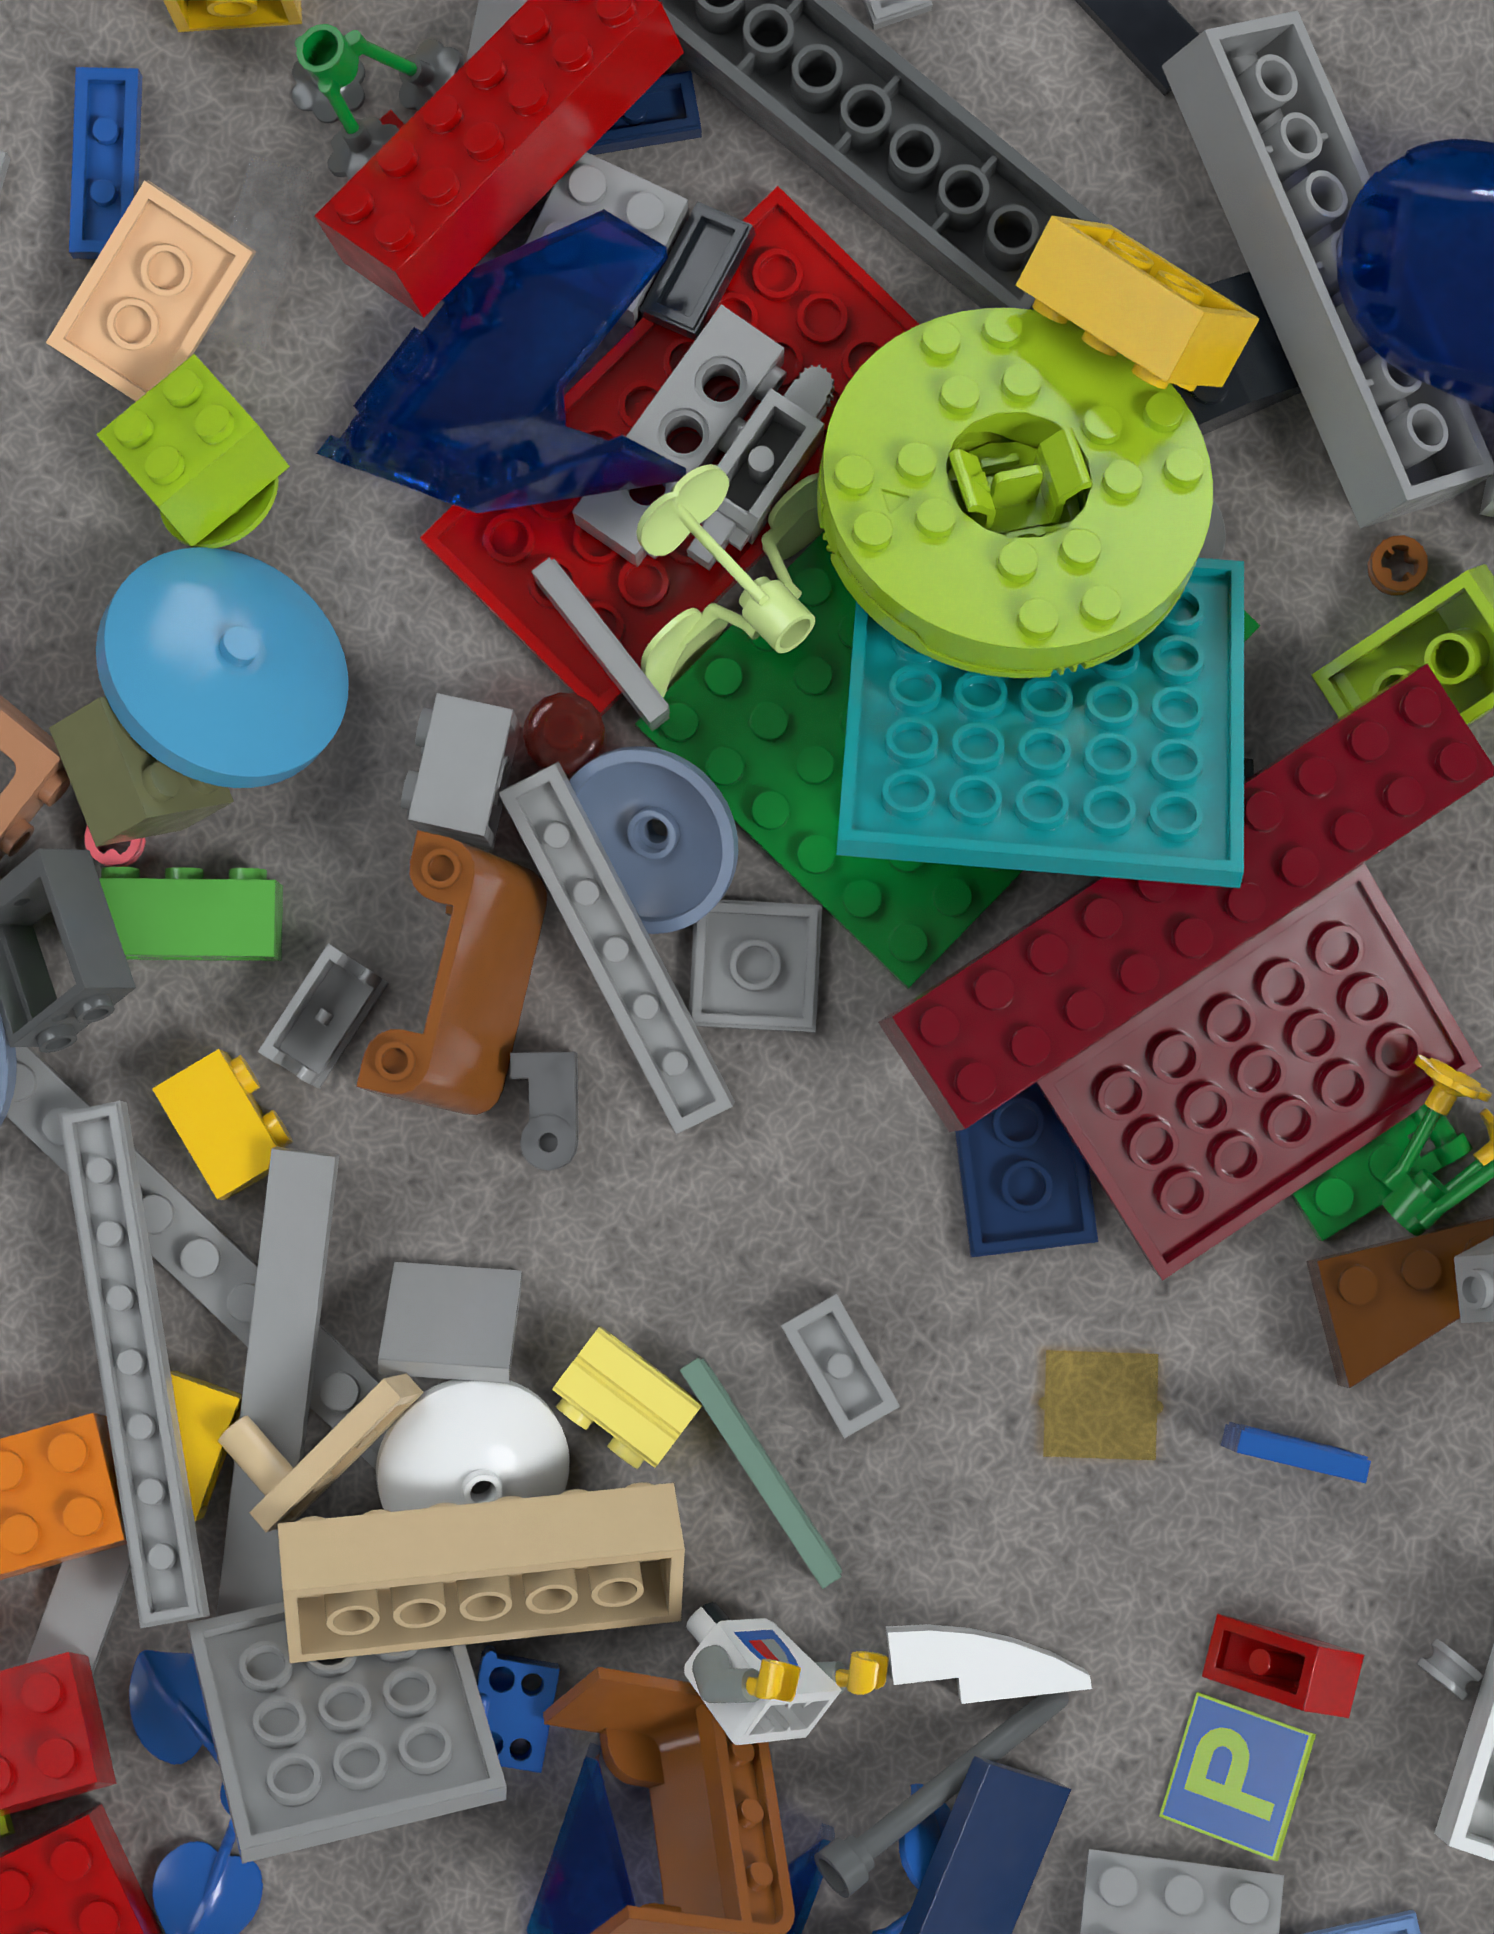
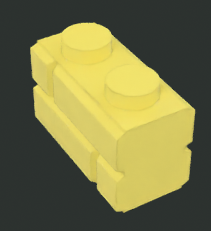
(626, 1399)

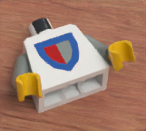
(763, 1682)

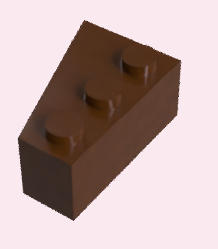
(1390, 1296)

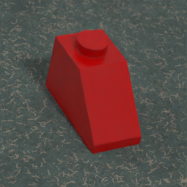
(1283, 1666)

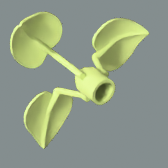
(767, 605)

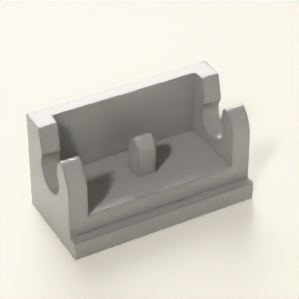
(323, 1016)

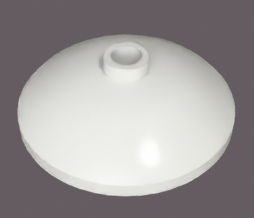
(467, 1436)

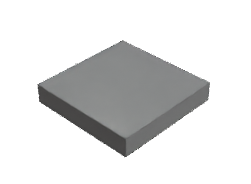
(756, 966)
(450, 1322)

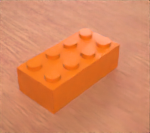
(58, 1495)

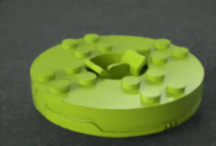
(1012, 494)

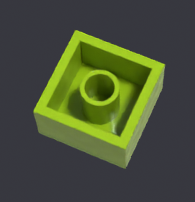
(193, 450)

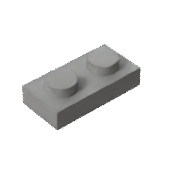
(840, 1365)

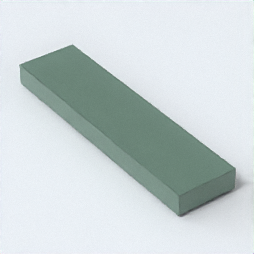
(762, 1471)

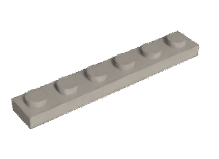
(617, 947)

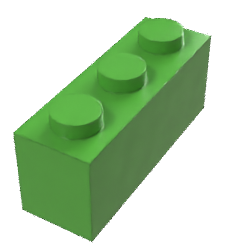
(195, 915)

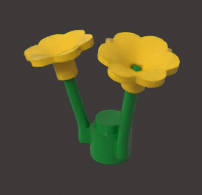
(1423, 1199)

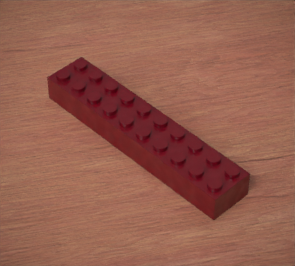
(1135, 941)

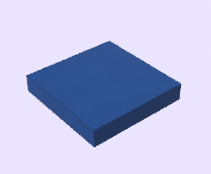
(1296, 1452)

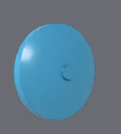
(222, 667)

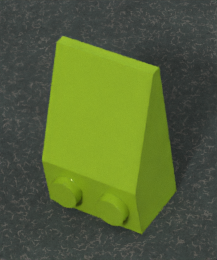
(1445, 630)

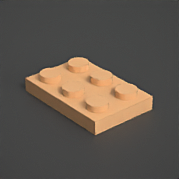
(150, 293)

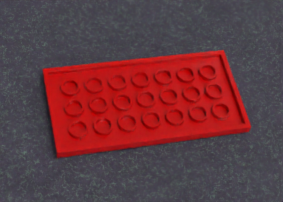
(790, 288)

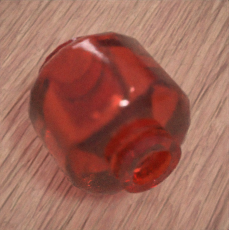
(564, 730)

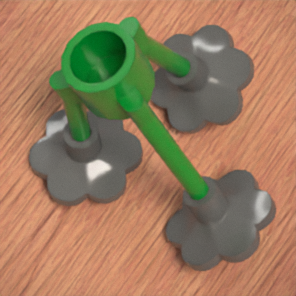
(330, 86)

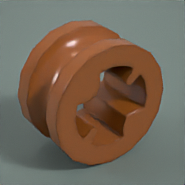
(1413, 554)

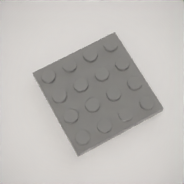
(339, 1740)

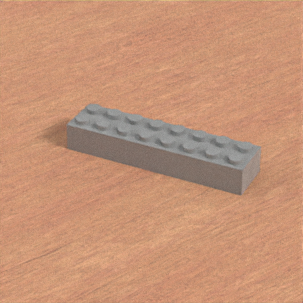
(1286, 185)

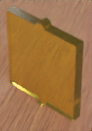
(1100, 1405)

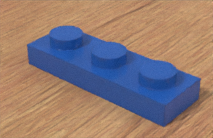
(103, 154)

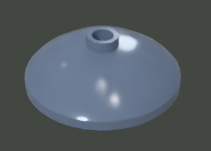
(671, 876)

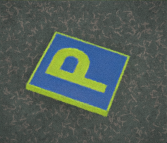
(1237, 1776)

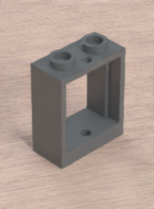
(28, 1003)

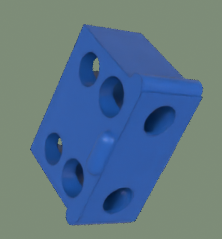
(514, 1710)

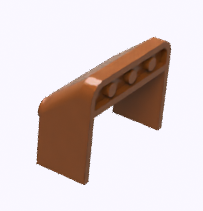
(708, 1803)

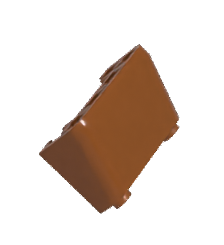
(478, 986)

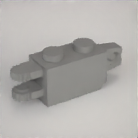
(767, 460)

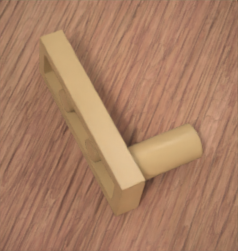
(293, 1490)

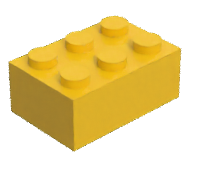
(1135, 304)

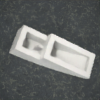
(982, 1662)

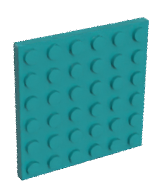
(1060, 773)

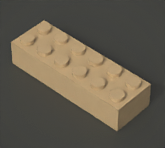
(481, 1571)

